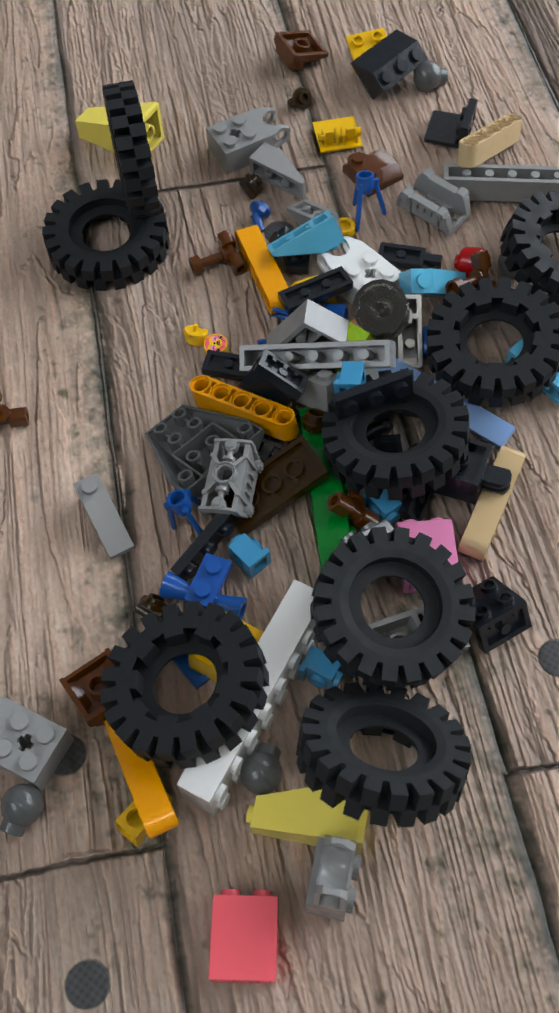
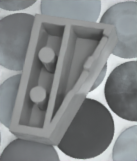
(309, 325)

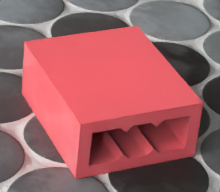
(244, 937)

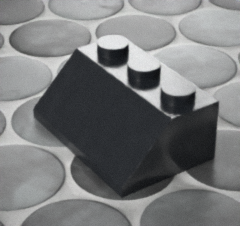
(388, 62)

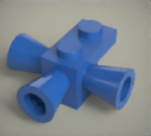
(205, 586)

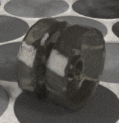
(391, 299)

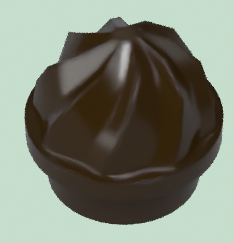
(313, 420)

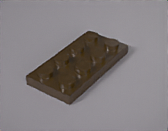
(282, 481)

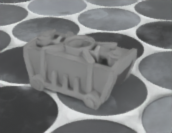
(440, 201)
(242, 480)

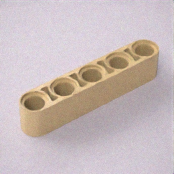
(489, 140)
(490, 508)

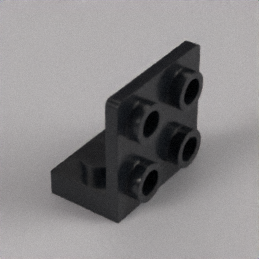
(450, 128)
(274, 379)
(498, 614)

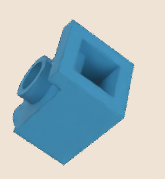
(351, 375)
(383, 507)
(249, 554)
(320, 670)

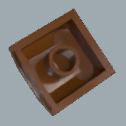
(298, 48)
(378, 162)
(85, 687)

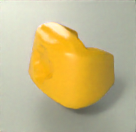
(194, 335)

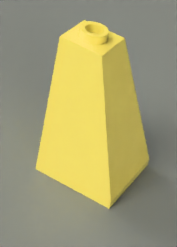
(94, 126)
(303, 817)

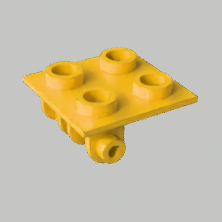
(361, 42)
(337, 134)

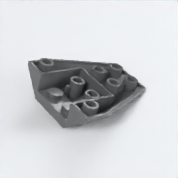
(187, 439)

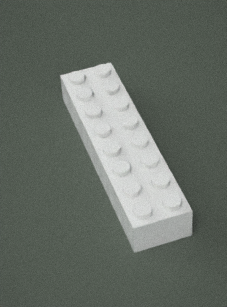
(283, 645)

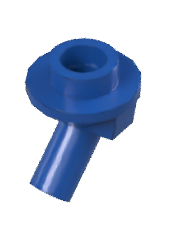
(259, 211)

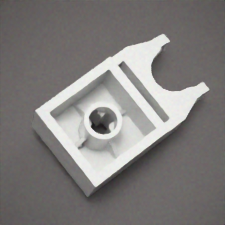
(361, 265)

